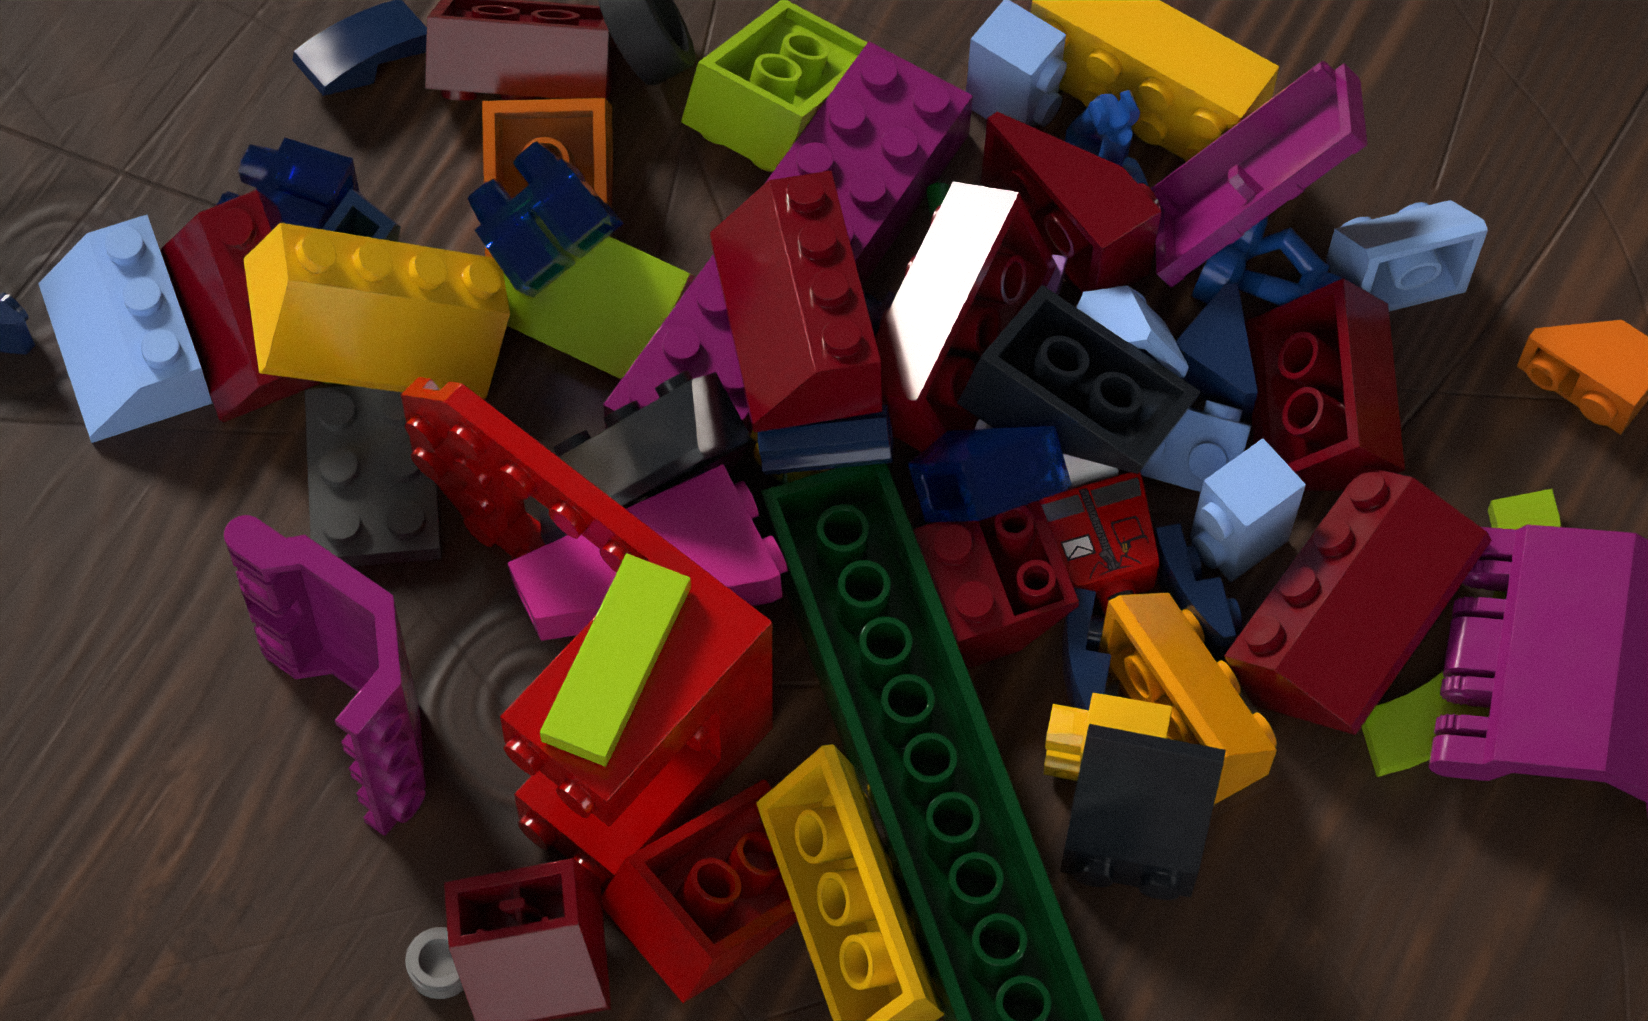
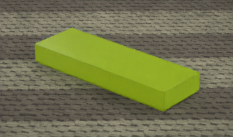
(615, 660)

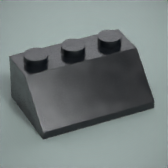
(655, 444)

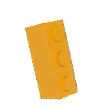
(1164, 661)

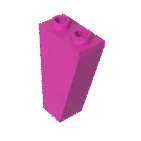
(700, 517)

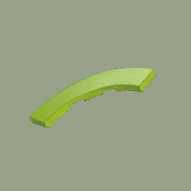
(1403, 729)

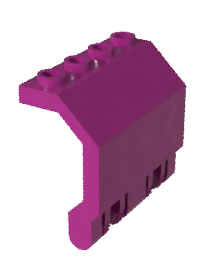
(331, 619)
(1551, 661)

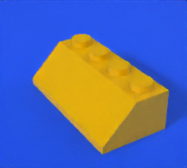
(374, 310)
(846, 894)

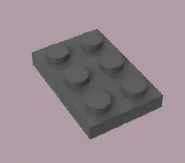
(362, 484)

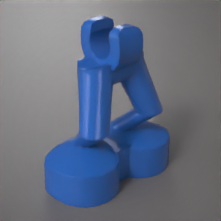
(1107, 131)
(1229, 267)

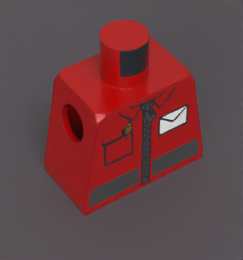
(1105, 537)

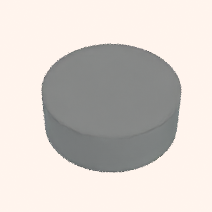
(432, 966)

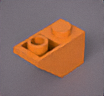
(1592, 366)

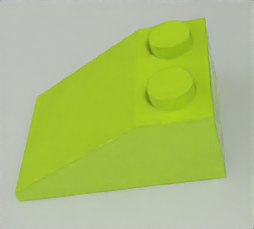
(769, 82)

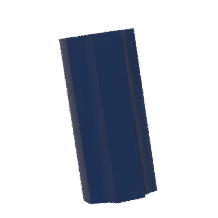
(828, 444)

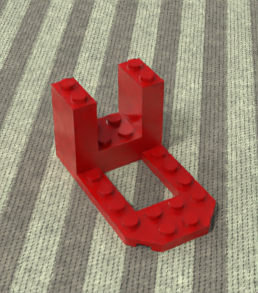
(704, 695)

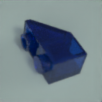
(988, 472)

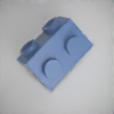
(1199, 446)

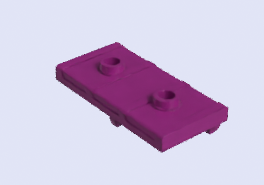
(1257, 167)

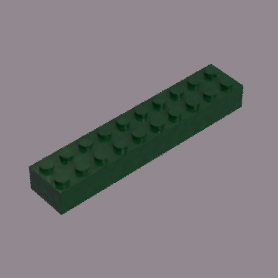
(923, 751)

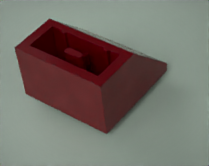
(997, 580)
(529, 942)

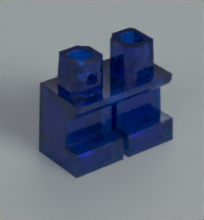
(298, 179)
(563, 203)

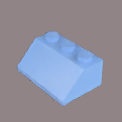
(123, 331)

